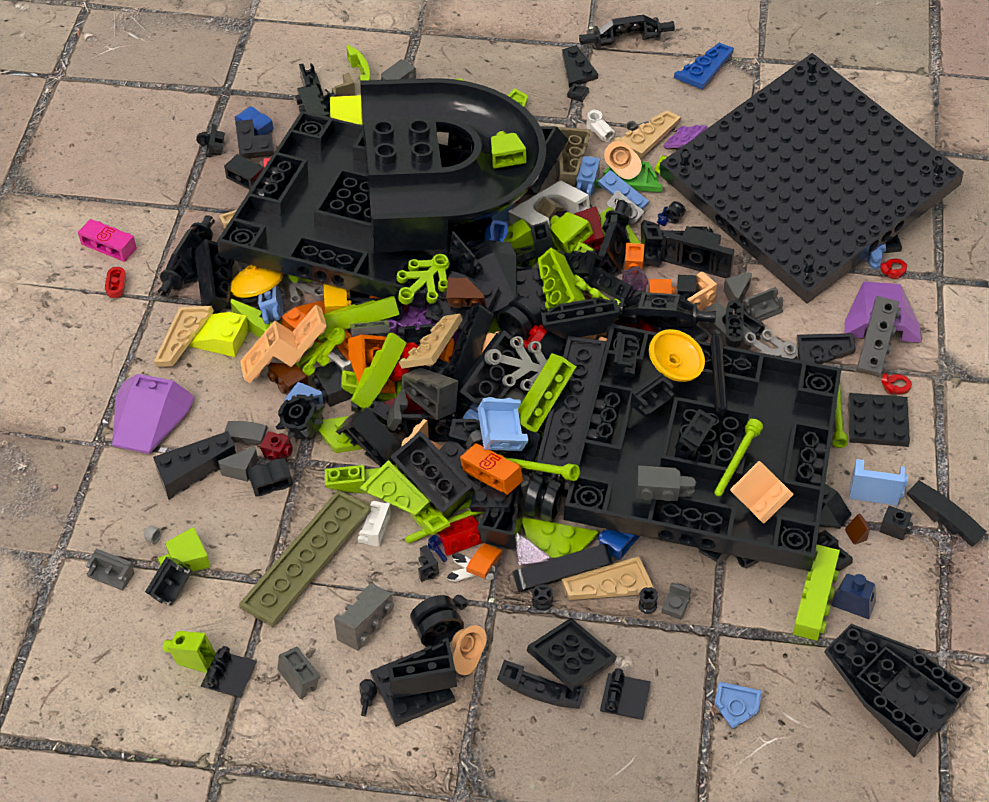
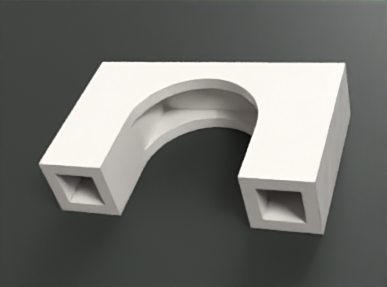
(563, 193)

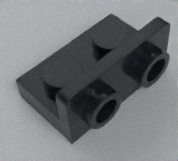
(582, 262)

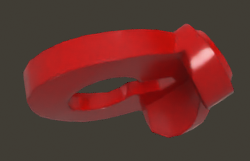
(893, 274)
(890, 389)

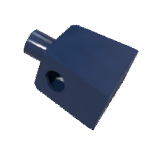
(855, 595)

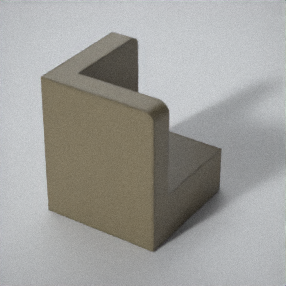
(346, 88)
(548, 207)

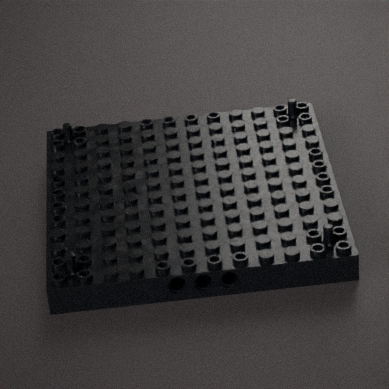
(810, 176)
(314, 214)
(797, 414)

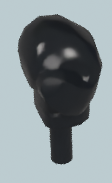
(368, 693)

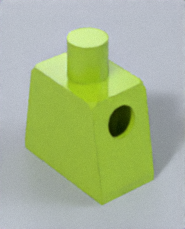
(507, 150)
(570, 230)
(519, 235)
(188, 550)
(190, 650)

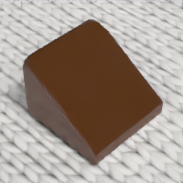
(858, 530)

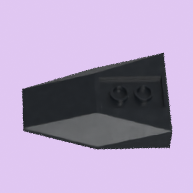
(897, 685)

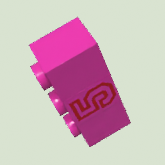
(107, 240)

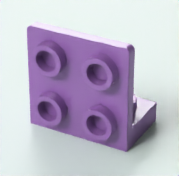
(684, 135)

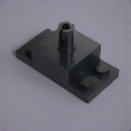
(698, 251)

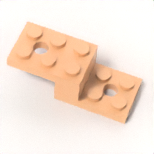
(283, 343)

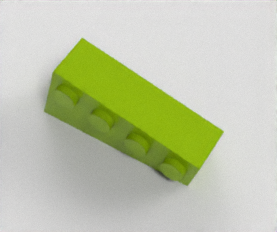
(558, 279)
(816, 594)

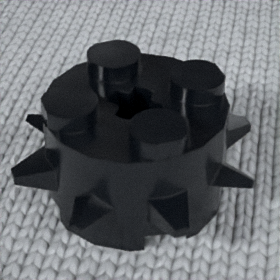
(300, 417)

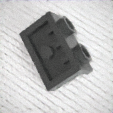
(375, 328)

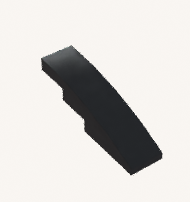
(948, 513)

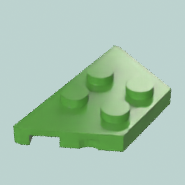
(644, 181)

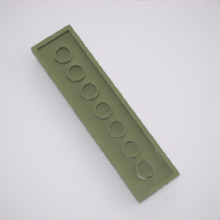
(304, 558)

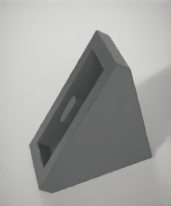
(737, 286)
(238, 464)

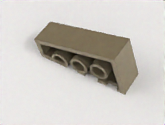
(570, 158)

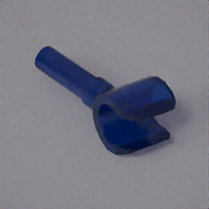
(663, 219)
(433, 544)

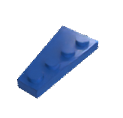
(705, 67)

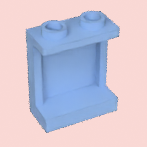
(501, 424)
(877, 486)

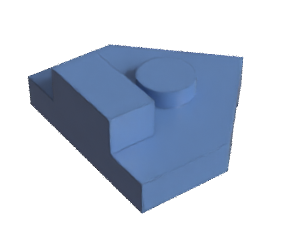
(737, 703)

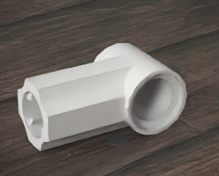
(599, 126)

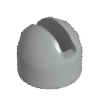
(152, 534)

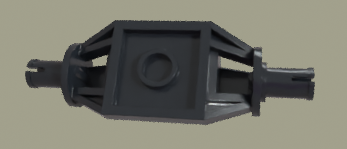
(629, 25)
(615, 240)
(182, 263)
(665, 306)

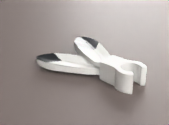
(461, 574)

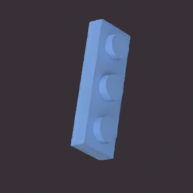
(612, 183)

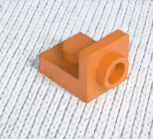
(634, 255)

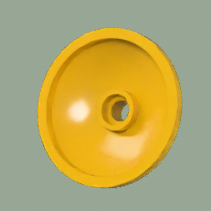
(254, 281)
(676, 355)

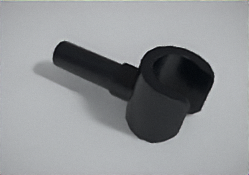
(460, 602)

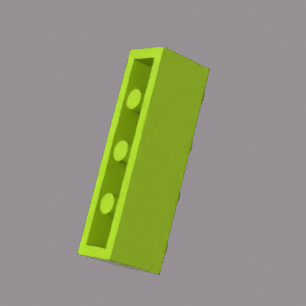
(544, 392)

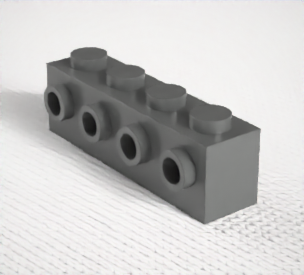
(877, 336)

